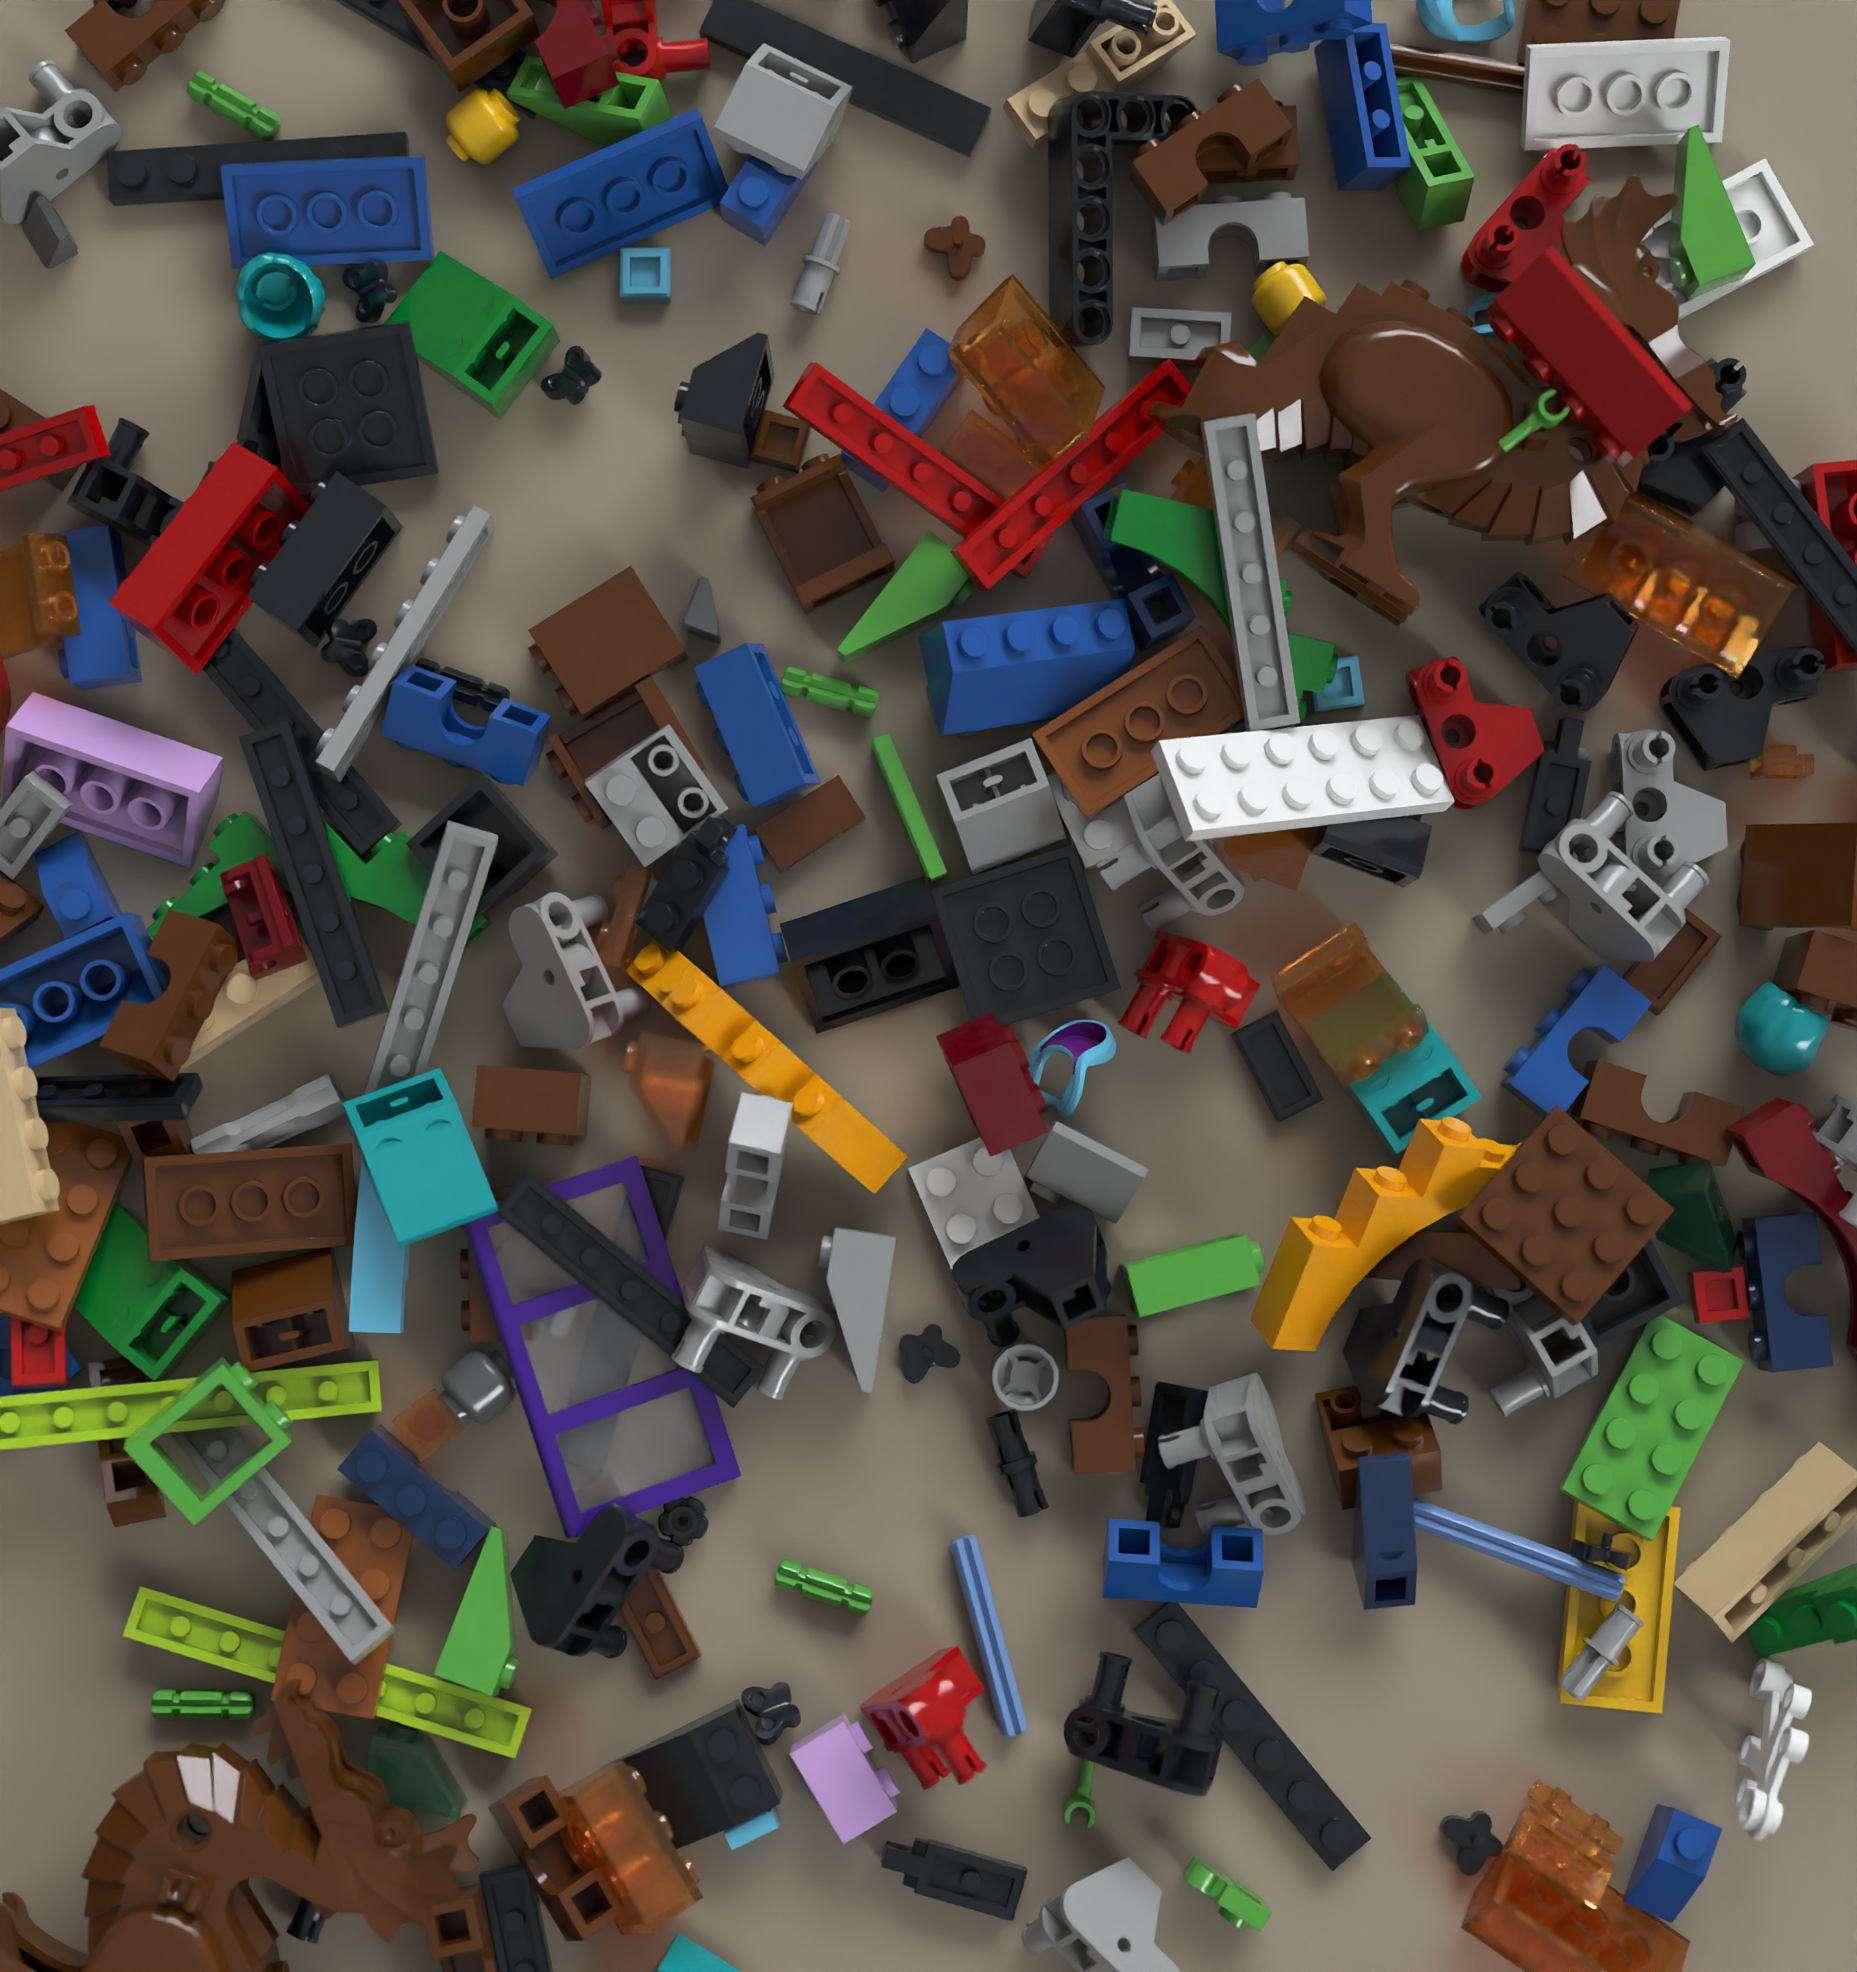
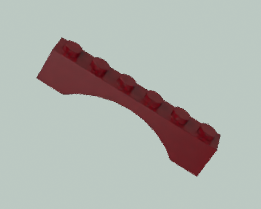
(1781, 1147)

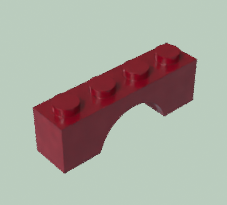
(575, 54)

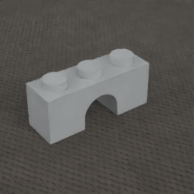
(1270, 228)
(754, 1165)

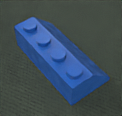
(1023, 664)
(78, 984)

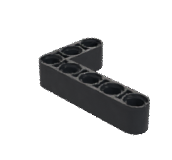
(1093, 198)

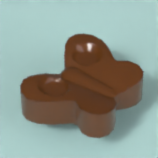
(956, 245)

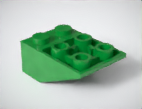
(475, 333)
(146, 1307)

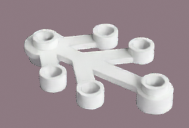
(1771, 1754)

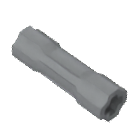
(279, 1121)

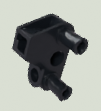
(1069, 23)
(1678, 471)
(120, 497)
(1589, 634)
(1729, 727)
(1046, 1265)
(1392, 1340)
(566, 1581)
(1151, 1748)

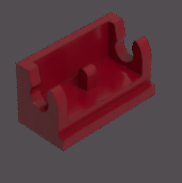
(263, 917)

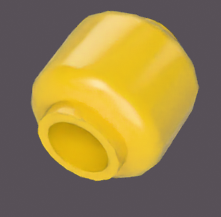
(482, 126)
(1281, 291)

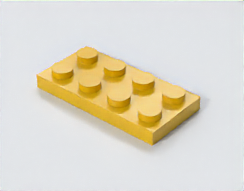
(1647, 1593)

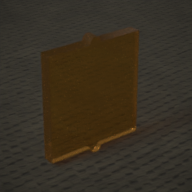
(1273, 854)

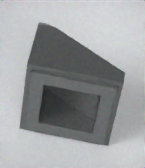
(48, 234)
(701, 612)

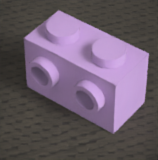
(845, 1777)

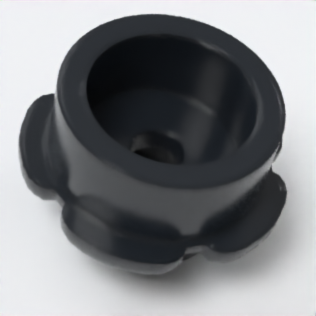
(683, 1534)

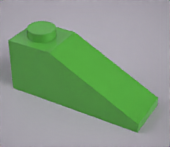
(602, 118)
(1439, 178)
(1705, 234)
(915, 596)
(483, 1631)

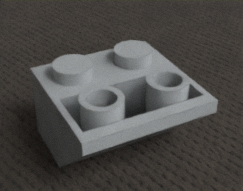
(782, 111)
(655, 794)
(1001, 806)

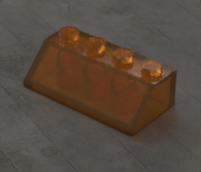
(1683, 582)
(672, 1085)
(1551, 1934)

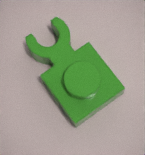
(1236, 1902)

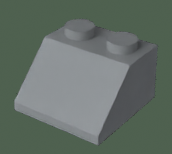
(1084, 1173)

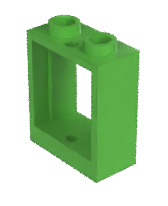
(1192, 1273)
(168, 1474)

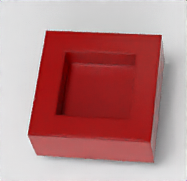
(1718, 1295)

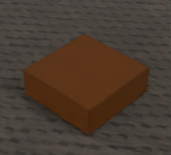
(780, 441)

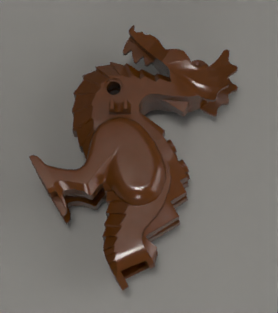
(1425, 399)
(204, 1819)

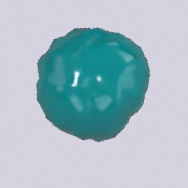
(279, 297)
(1779, 1031)

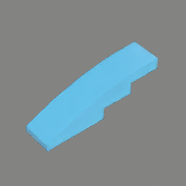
(377, 1268)

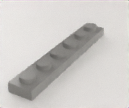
(1250, 572)
(414, 626)
(433, 955)
(291, 1543)

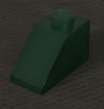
(1700, 1218)
(414, 1771)

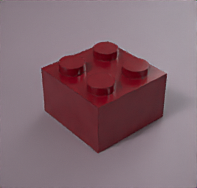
(994, 1082)

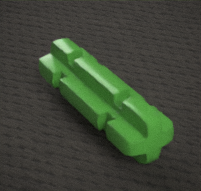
(233, 106)
(829, 692)
(824, 1587)
(203, 1704)

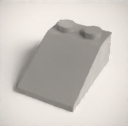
(859, 1285)

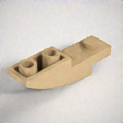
(1109, 64)

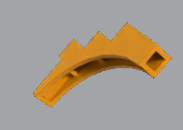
(767, 1064)
(1380, 1209)

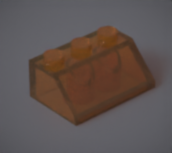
(1027, 372)
(633, 1847)

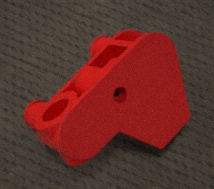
(635, 32)
(1504, 250)
(1491, 738)
(1199, 978)
(927, 1711)

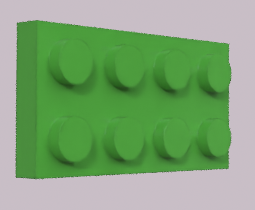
(1651, 1426)

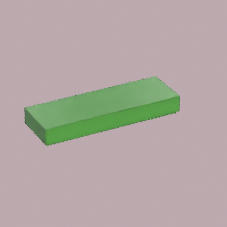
(908, 808)

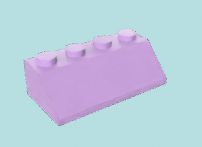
(117, 776)

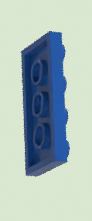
(622, 193)
(329, 210)

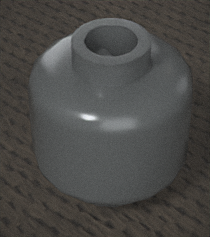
(478, 1386)

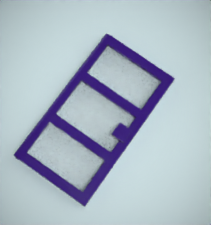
(598, 1395)

